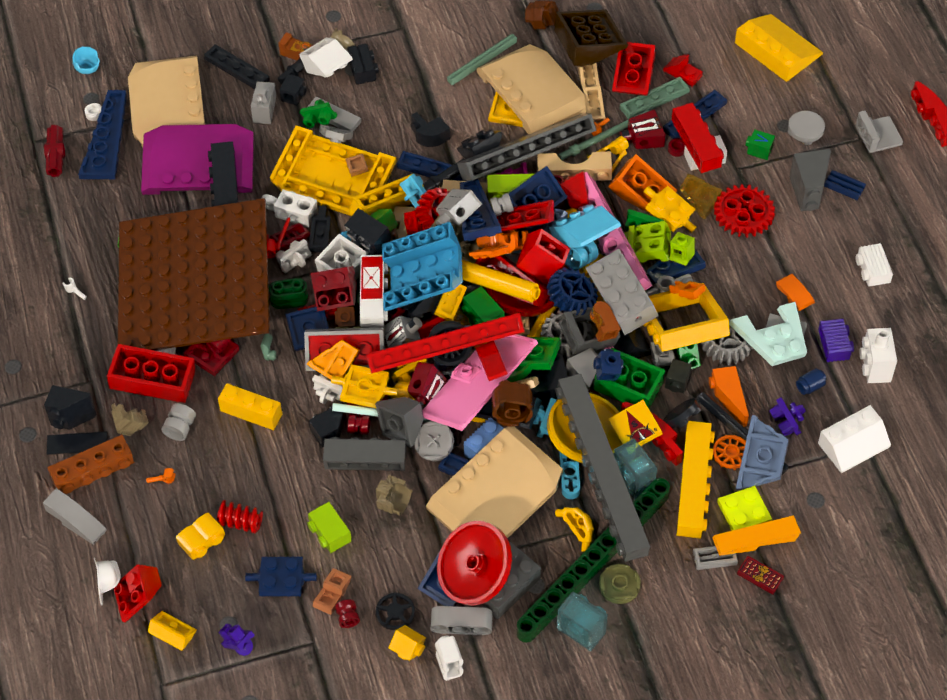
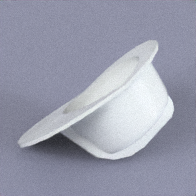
(108, 576)

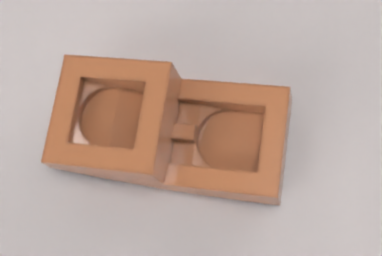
(332, 591)

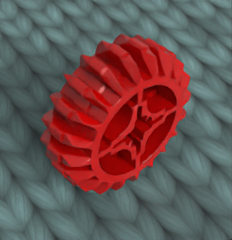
(426, 212)

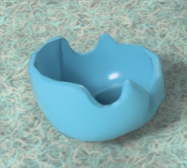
(85, 60)

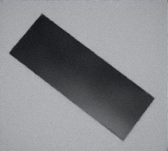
(74, 442)

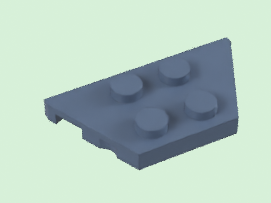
(762, 456)

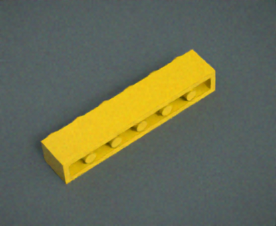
(694, 480)

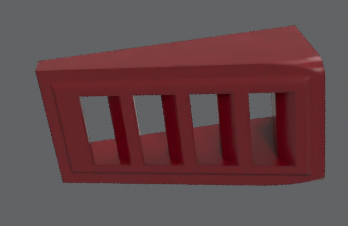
(304, 234)

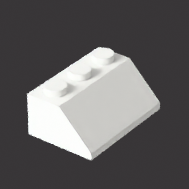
(854, 439)

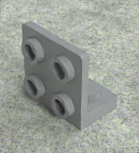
(877, 133)

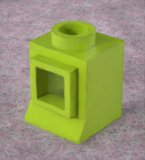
(682, 243)

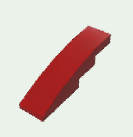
(491, 360)

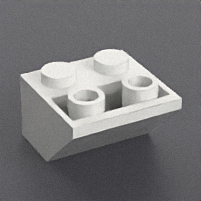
(325, 57)

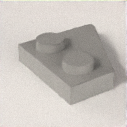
(337, 135)

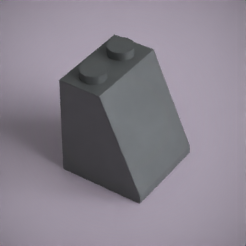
(808, 177)

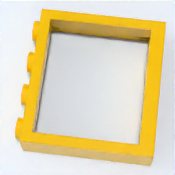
(691, 334)

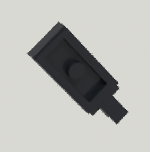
(320, 230)

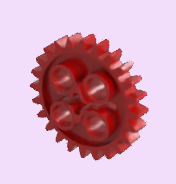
(744, 210)

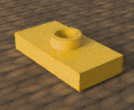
(450, 303)

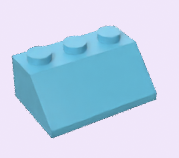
(584, 226)

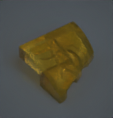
(700, 194)

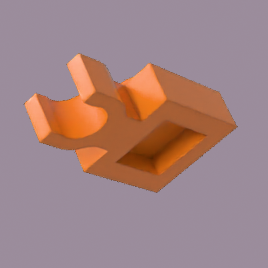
(690, 290)

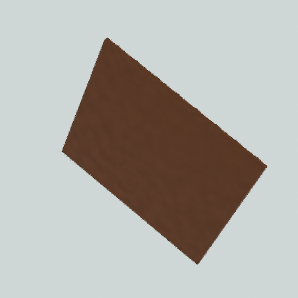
(193, 276)

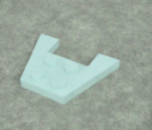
(775, 343)

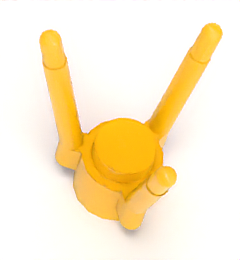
(619, 147)

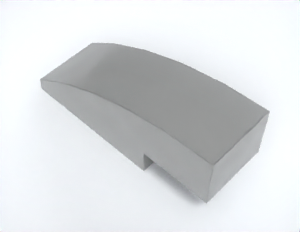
(74, 516)

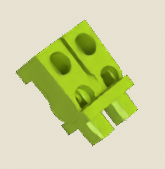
(650, 241)

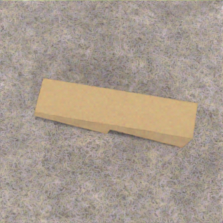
(592, 91)

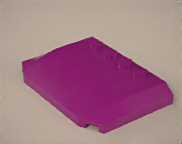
(178, 157)

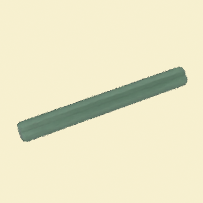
(482, 59)

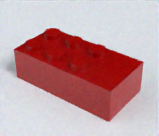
(151, 373)

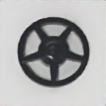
(395, 611)

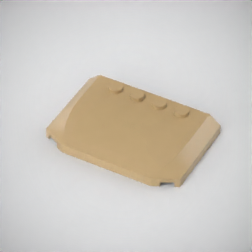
(534, 87)
(165, 94)
(498, 485)

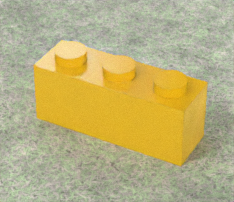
(250, 406)

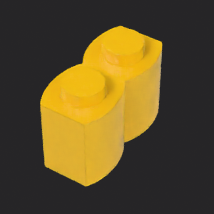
(200, 536)

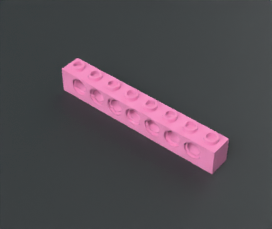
(615, 239)

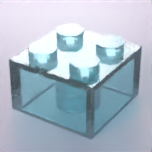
(635, 467)
(582, 620)

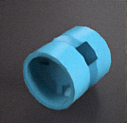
(581, 256)

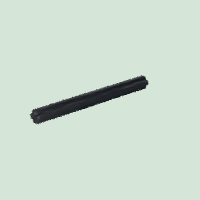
(726, 418)

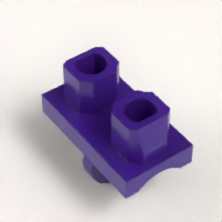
(790, 425)
(237, 639)

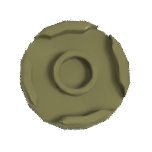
(619, 584)

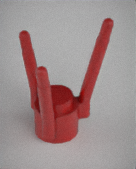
(272, 247)

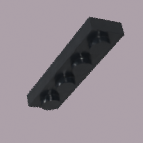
(235, 66)

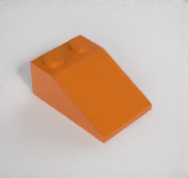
(634, 179)

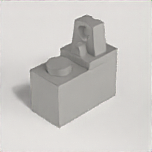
(263, 102)

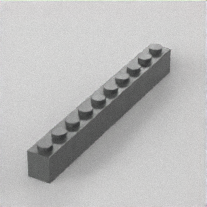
(603, 468)

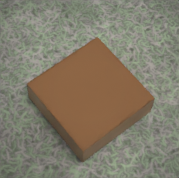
(357, 165)

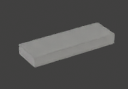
(344, 119)

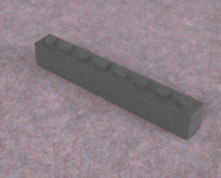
(526, 147)

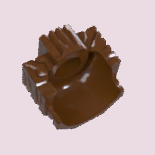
(541, 14)

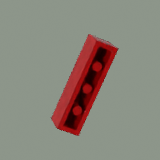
(697, 137)

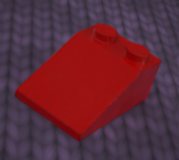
(634, 69)

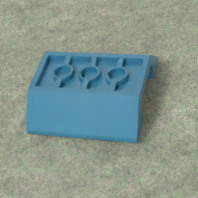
(422, 265)

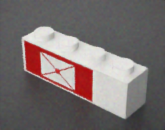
(371, 291)

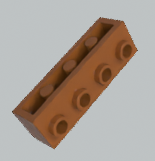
(91, 465)

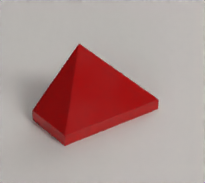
(576, 190)

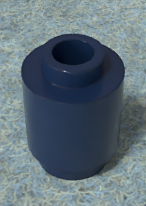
(811, 381)

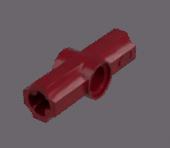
(54, 151)

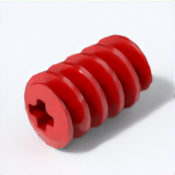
(239, 517)

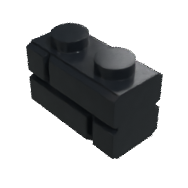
(362, 64)

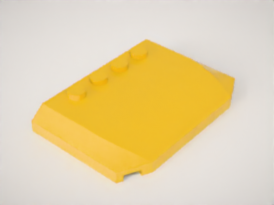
(319, 170)

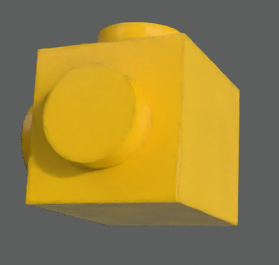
(407, 643)

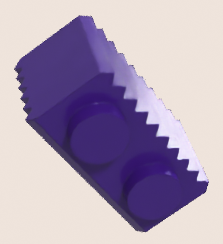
(835, 340)

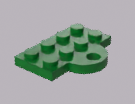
(539, 358)

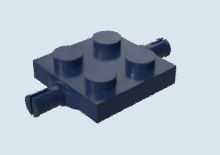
(281, 576)

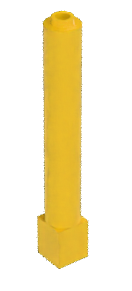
(500, 281)

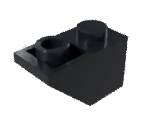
(327, 425)

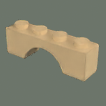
(597, 166)

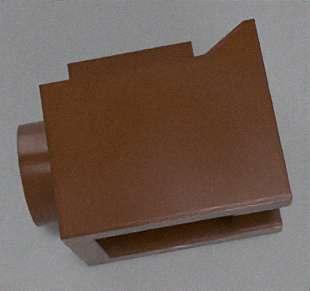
(345, 317)

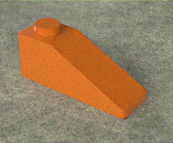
(729, 392)

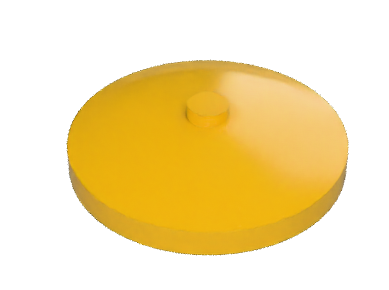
(565, 440)

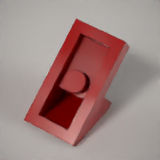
(680, 68)

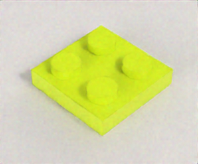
(744, 508)

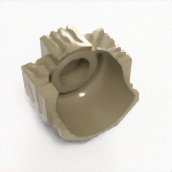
(128, 422)
(393, 495)

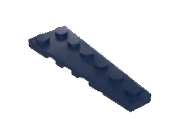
(104, 148)
(482, 221)

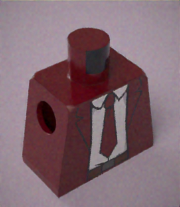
(645, 131)
(425, 383)

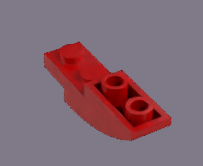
(931, 109)
(666, 441)

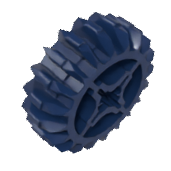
(571, 290)

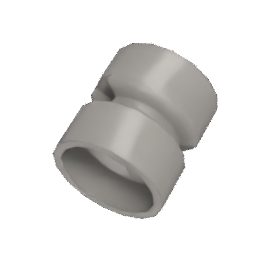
(178, 422)

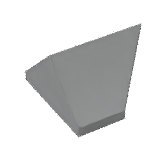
(582, 364)

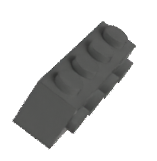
(364, 454)

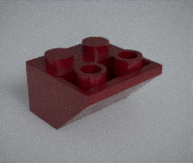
(334, 288)

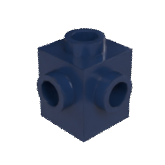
(608, 365)

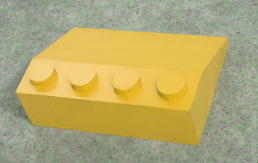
(776, 46)

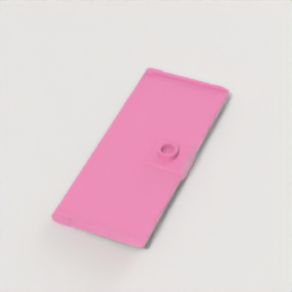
(469, 386)

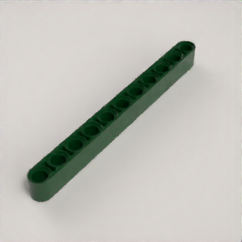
(587, 565)

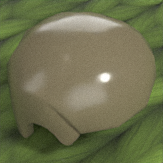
(342, 39)

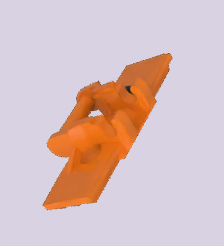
(500, 244)

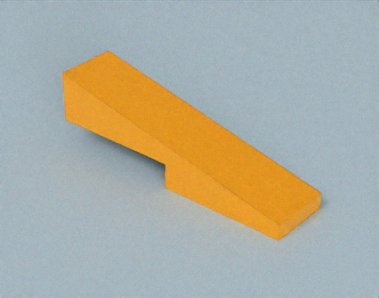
(752, 537)

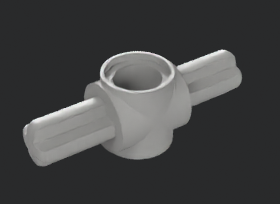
(665, 281)

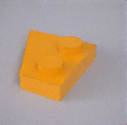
(335, 360)

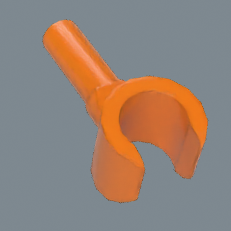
(598, 126)
(167, 477)

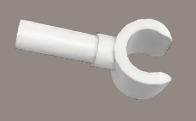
(72, 288)

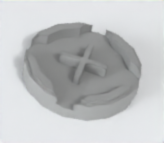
(434, 441)

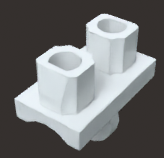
(294, 256)
(326, 389)

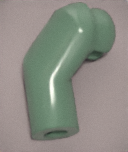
(265, 347)

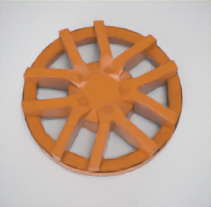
(730, 451)

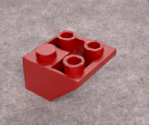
(136, 590)

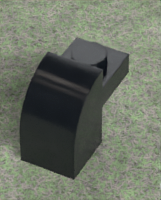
(431, 133)

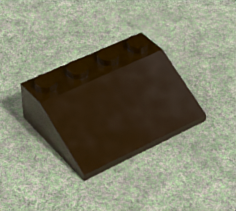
(588, 36)

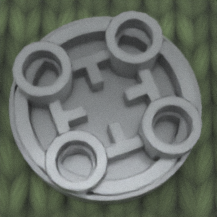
(806, 126)

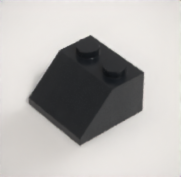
(68, 407)

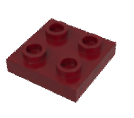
(212, 355)

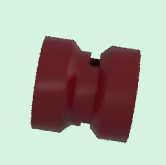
(359, 424)
(347, 615)

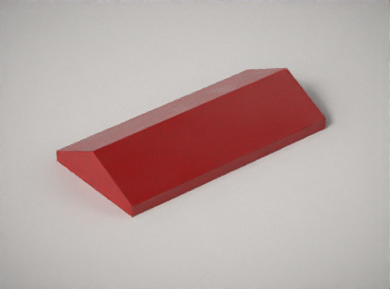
(527, 215)

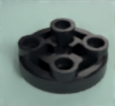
(680, 413)

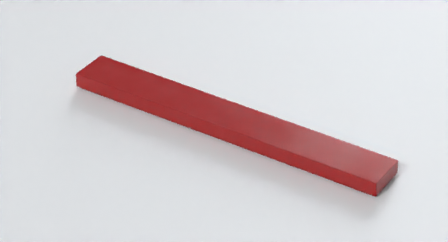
(445, 342)

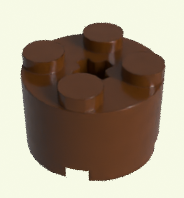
(512, 403)

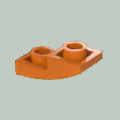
(795, 292)

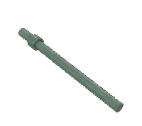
(576, 149)

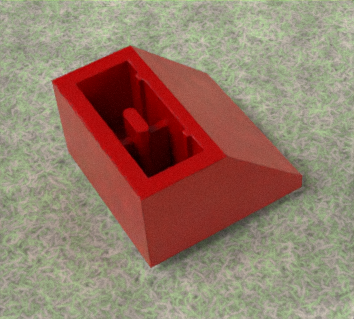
(542, 255)

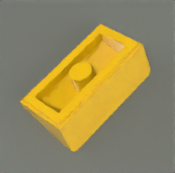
(171, 630)

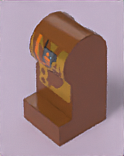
(292, 47)
(605, 321)

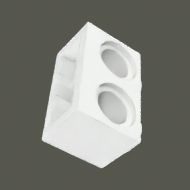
(296, 207)

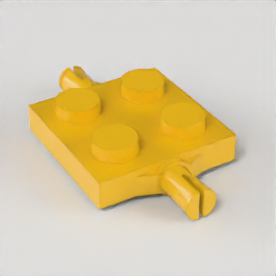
(670, 208)
(362, 387)

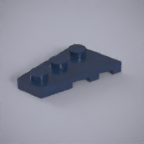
(674, 269)

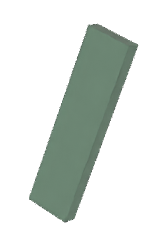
(655, 98)

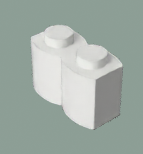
(449, 657)

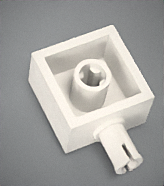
(340, 254)
(878, 355)

